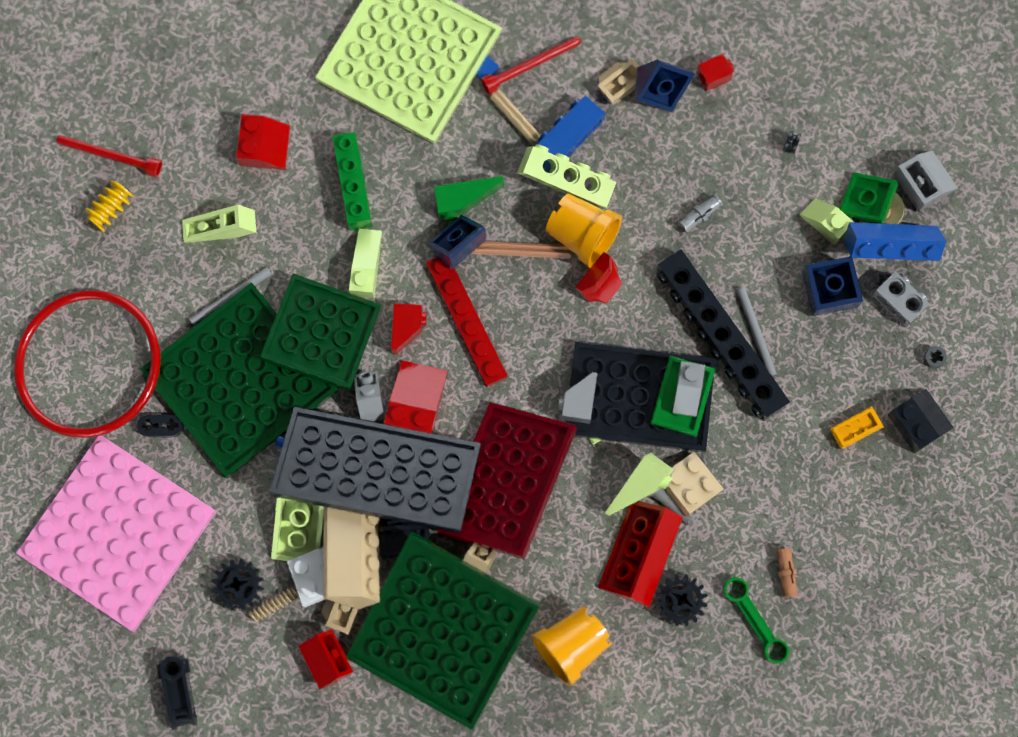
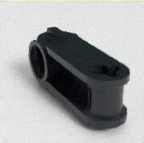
(177, 692)

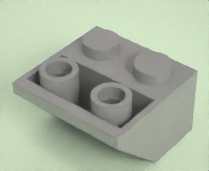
(924, 180)

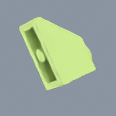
(826, 220)

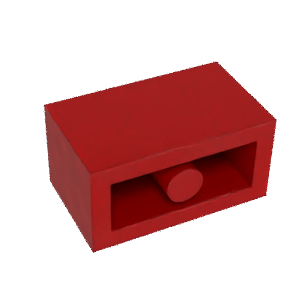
(325, 659)

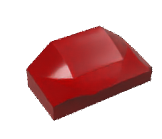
(600, 281)

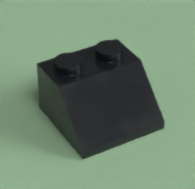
(920, 420)

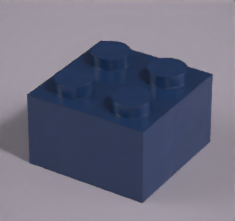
(832, 286)

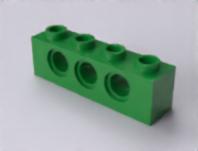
(352, 181)

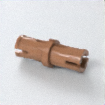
(787, 572)

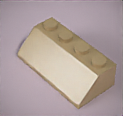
(351, 558)

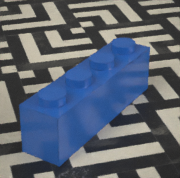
(572, 129)
(894, 241)

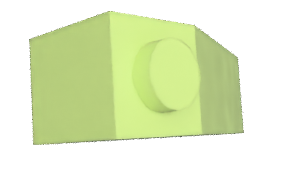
(220, 224)
(365, 263)
(646, 479)

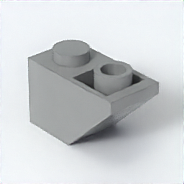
(369, 396)

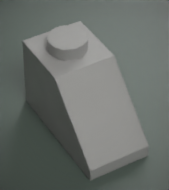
(688, 389)
(579, 401)

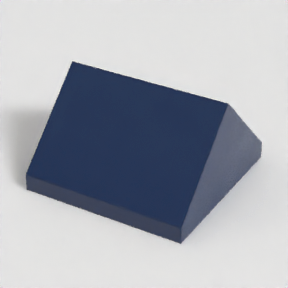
(661, 84)
(458, 241)

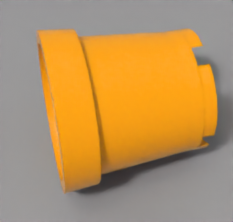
(584, 228)
(572, 644)

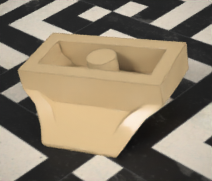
(618, 81)
(339, 616)

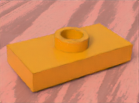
(856, 428)

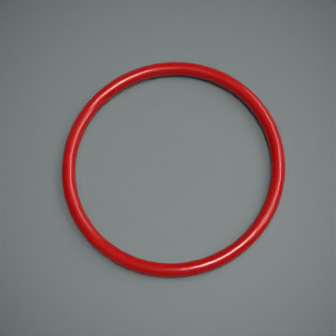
(34, 324)

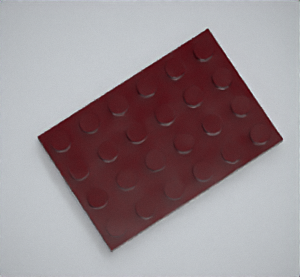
(513, 478)

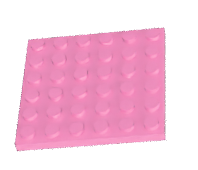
(116, 533)

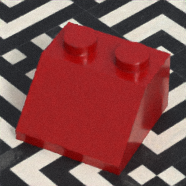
(262, 142)

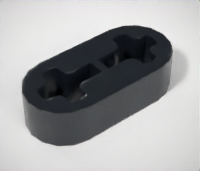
(160, 420)

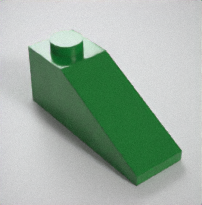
(463, 196)

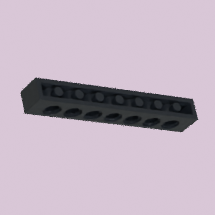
(680, 265)

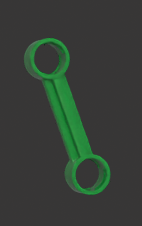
(756, 620)

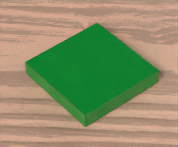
(868, 198)

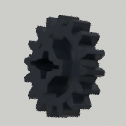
(240, 596)
(675, 609)

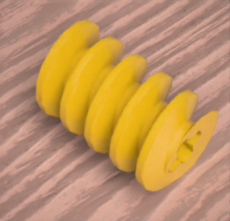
(108, 205)

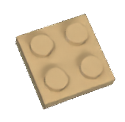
(692, 484)

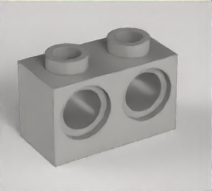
(897, 303)

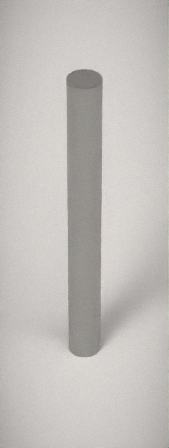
(256, 279)
(755, 329)

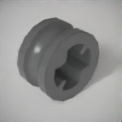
(932, 350)

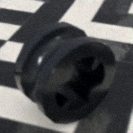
(792, 142)

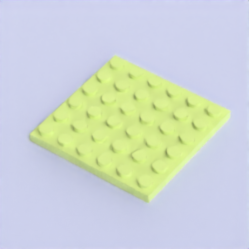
(409, 60)

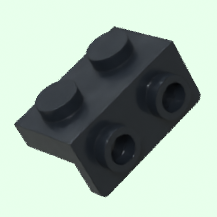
(395, 536)

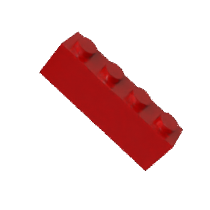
(640, 552)

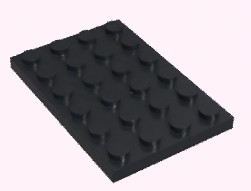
(627, 396)

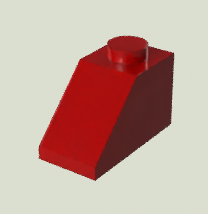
(406, 325)

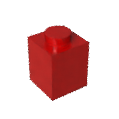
(715, 72)

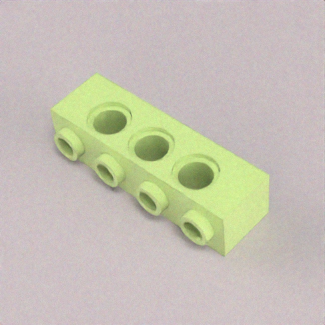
(532, 168)

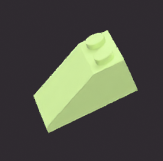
(296, 529)

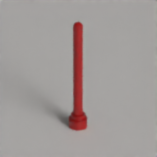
(493, 82)
(151, 166)

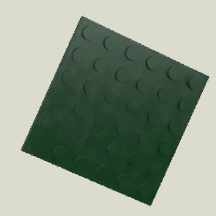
(224, 389)
(442, 630)

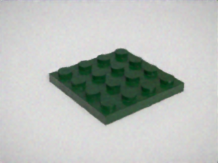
(320, 332)

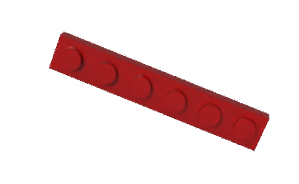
(467, 322)

